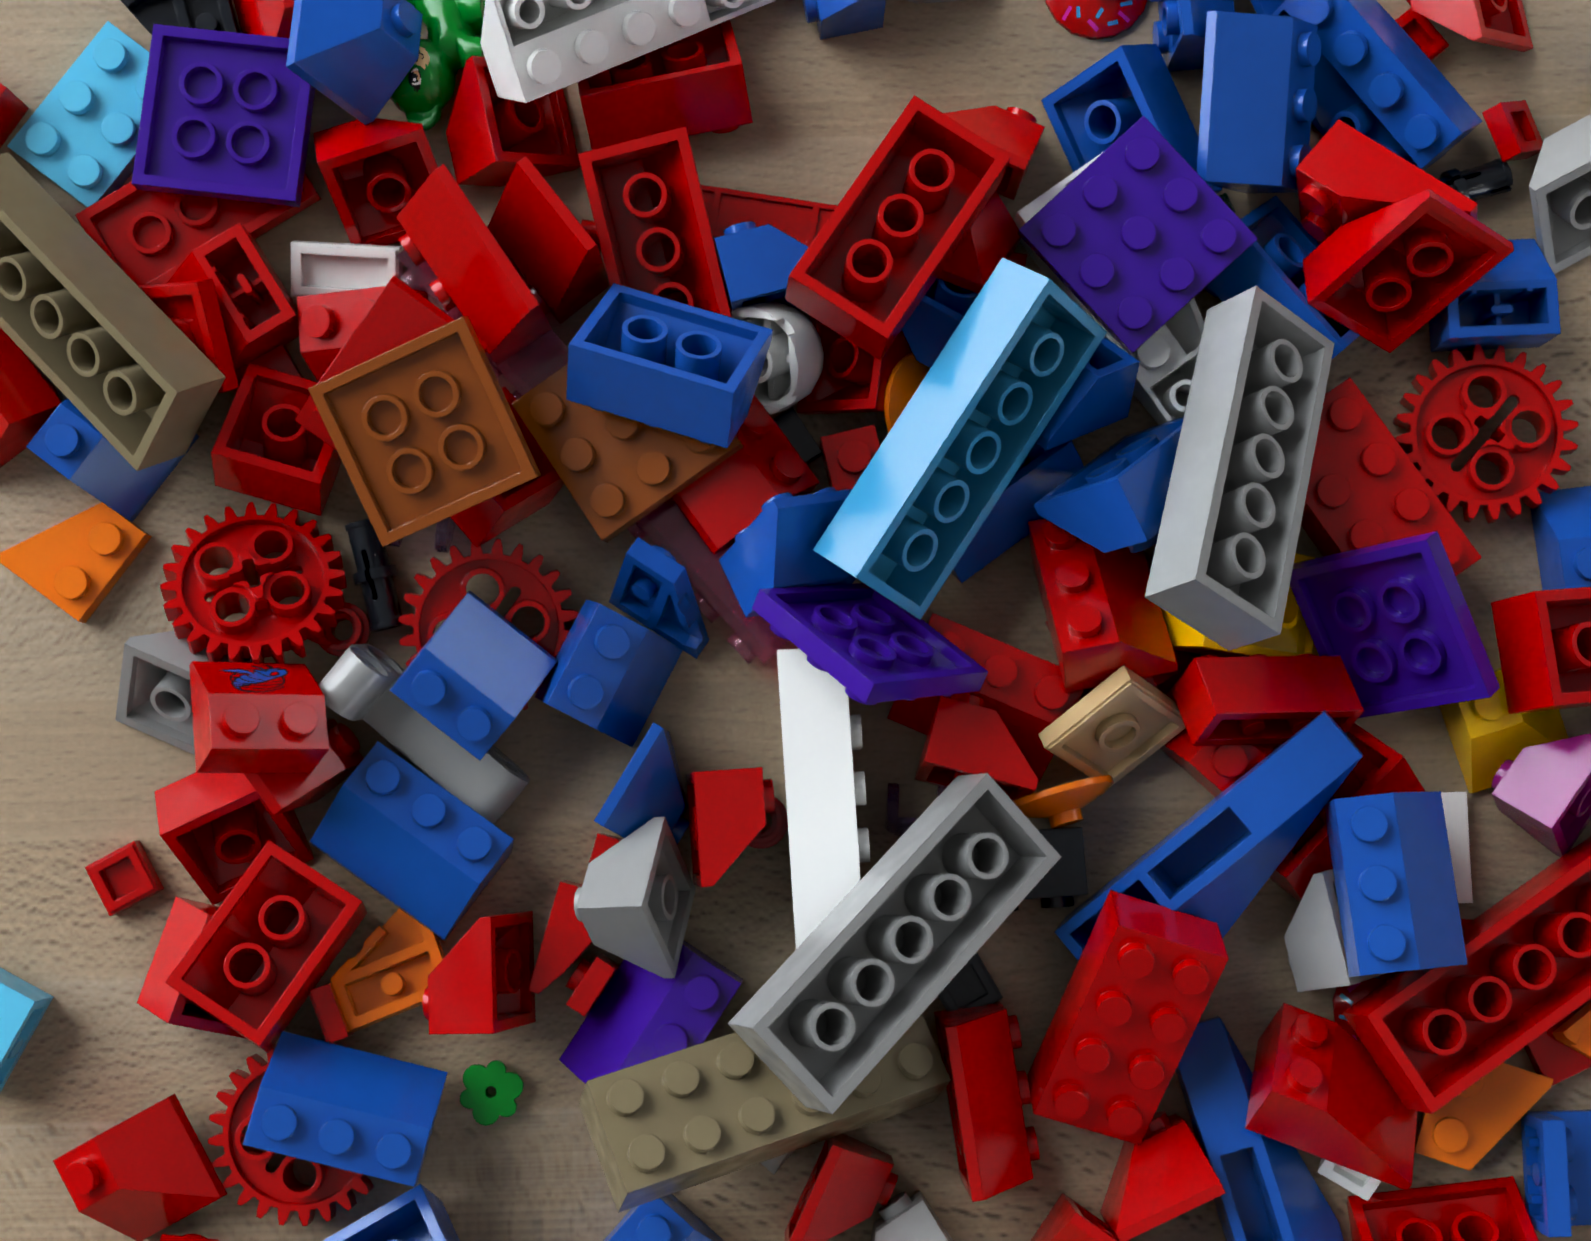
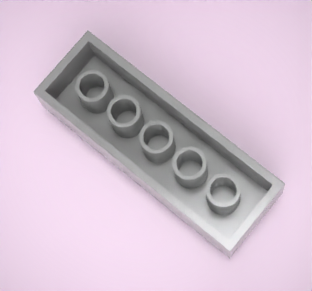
(1241, 471)
(895, 942)

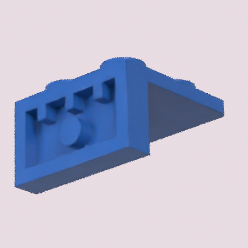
(1557, 1169)

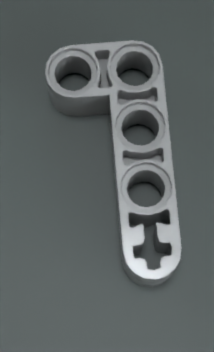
(361, 688)

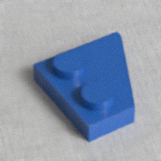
(660, 596)

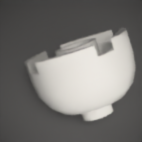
(793, 355)

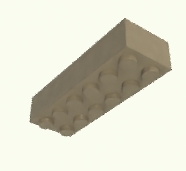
(96, 329)
(725, 1111)

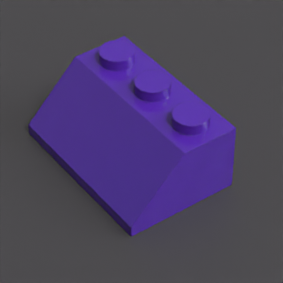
(650, 1015)

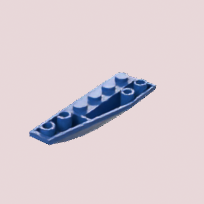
(1379, 80)
(1236, 840)
(1264, 1180)

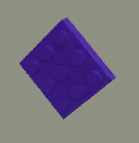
(223, 117)
(1137, 235)
(1395, 624)
(868, 643)

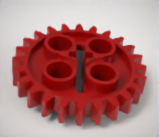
(1521, 464)
(240, 546)
(450, 586)
(250, 1164)

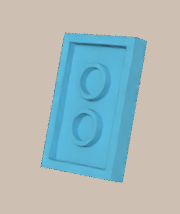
(90, 120)

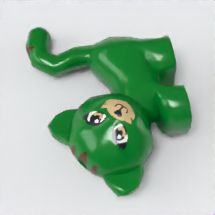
(444, 52)

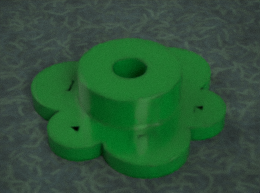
(476, 1096)

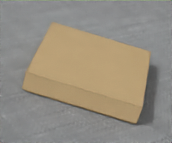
(1114, 726)

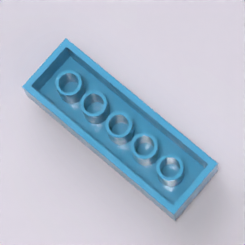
(961, 437)

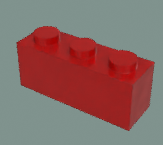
(1262, 697)

